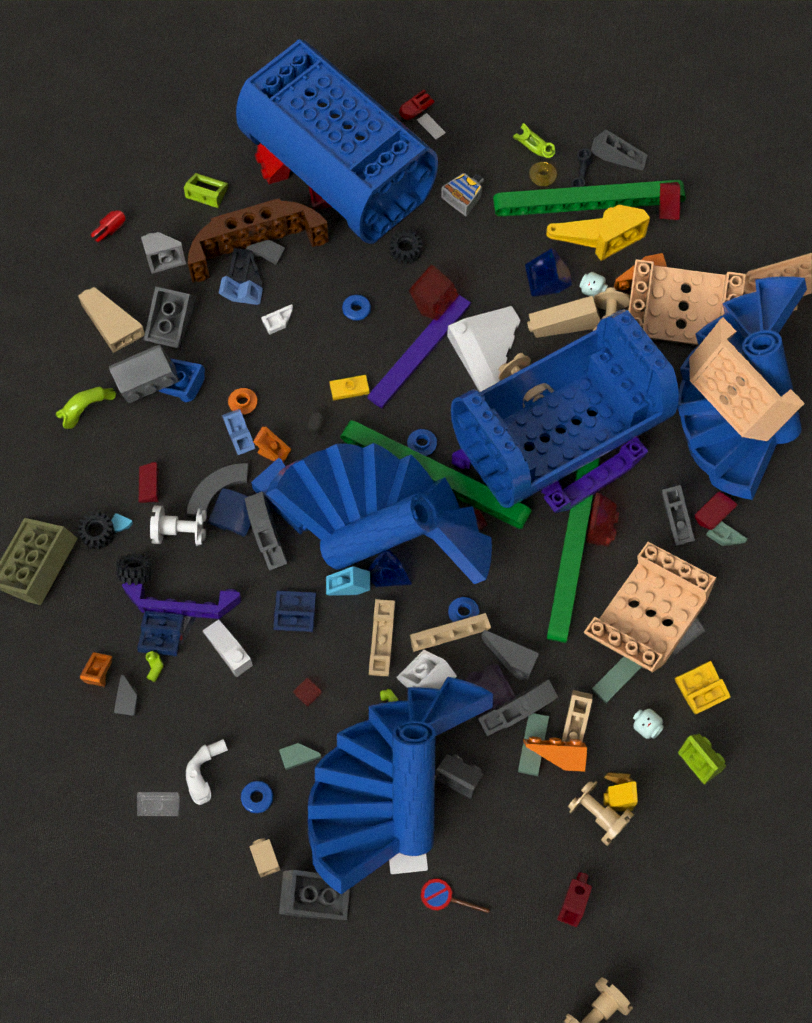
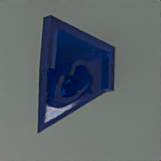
(388, 571)

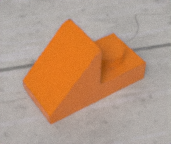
(271, 445)
(96, 669)

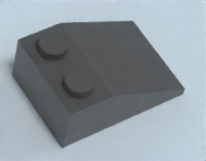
(169, 317)
(311, 897)

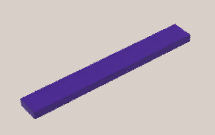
(417, 353)

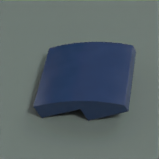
(230, 512)
(294, 611)
(160, 633)

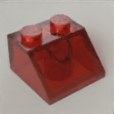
(433, 293)
(602, 521)

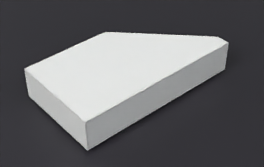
(277, 320)

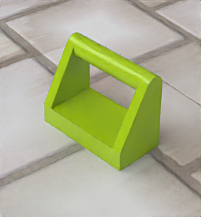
(205, 195)

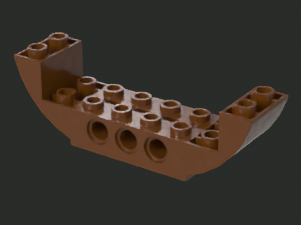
(251, 226)

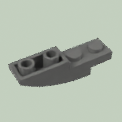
(264, 531)
(518, 707)

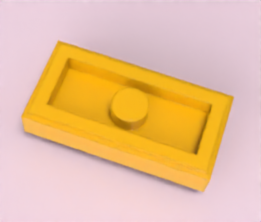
(349, 387)

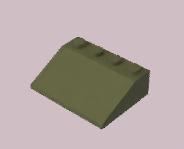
(34, 559)

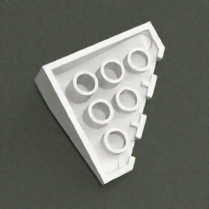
(484, 343)

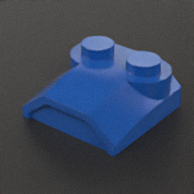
(190, 380)

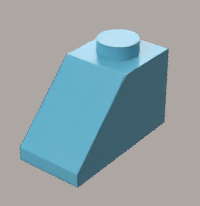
(348, 582)

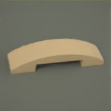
(382, 637)

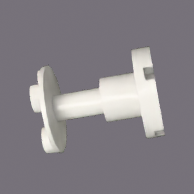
(170, 525)

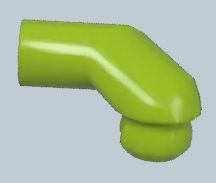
(156, 665)
(388, 695)

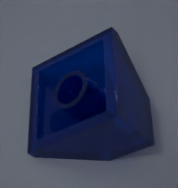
(548, 274)

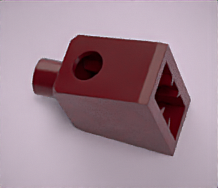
(575, 900)

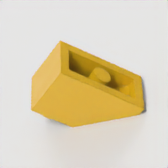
(621, 796)

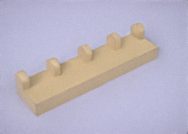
(449, 632)

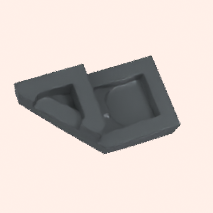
(267, 249)
(126, 697)

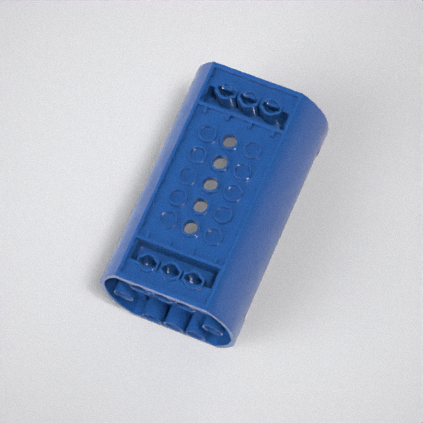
(366, 180)
(606, 371)

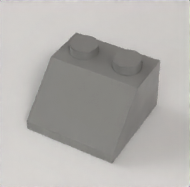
(162, 252)

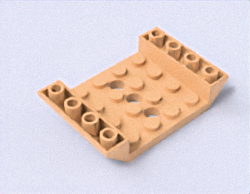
(658, 293)
(755, 406)
(659, 584)

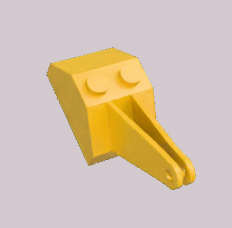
(609, 234)

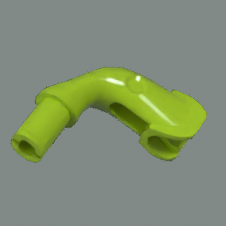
(535, 143)
(77, 404)

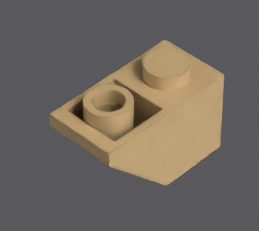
(264, 857)

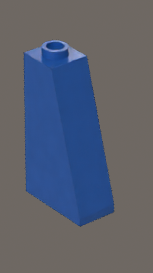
(262, 483)

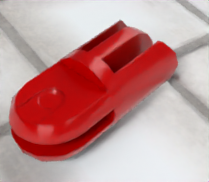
(415, 105)
(110, 224)

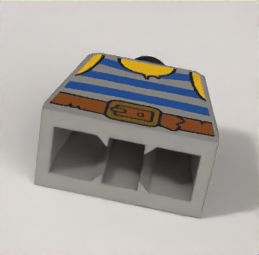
(463, 192)

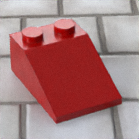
(272, 167)

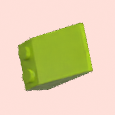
(702, 758)

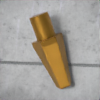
(619, 778)

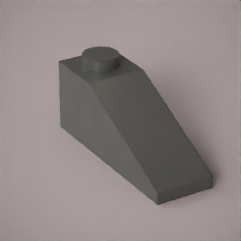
(616, 150)
(677, 513)
(513, 656)

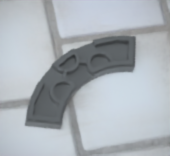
(212, 484)

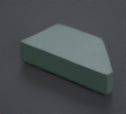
(726, 535)
(297, 755)

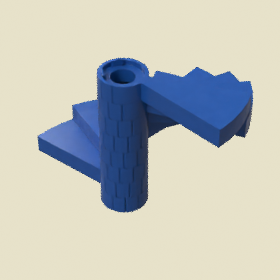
(729, 459)
(373, 501)
(379, 782)

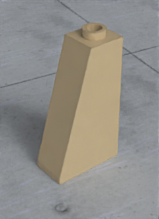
(565, 318)
(112, 322)

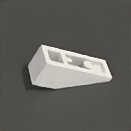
(228, 648)

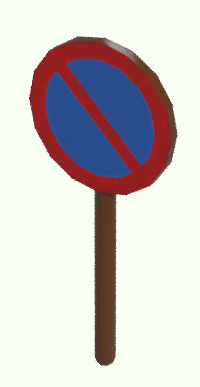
(437, 895)

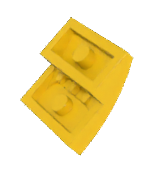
(702, 687)

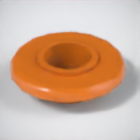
(245, 408)

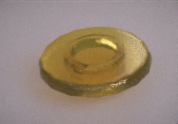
(543, 180)

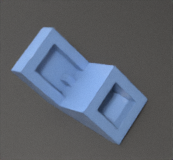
(244, 293)
(238, 431)

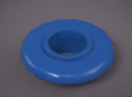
(356, 300)
(422, 434)
(462, 602)
(252, 787)

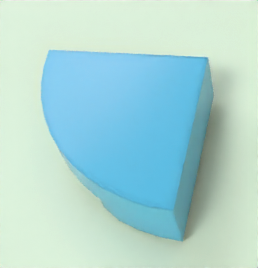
(121, 523)

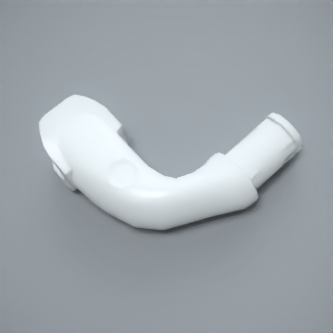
(197, 787)

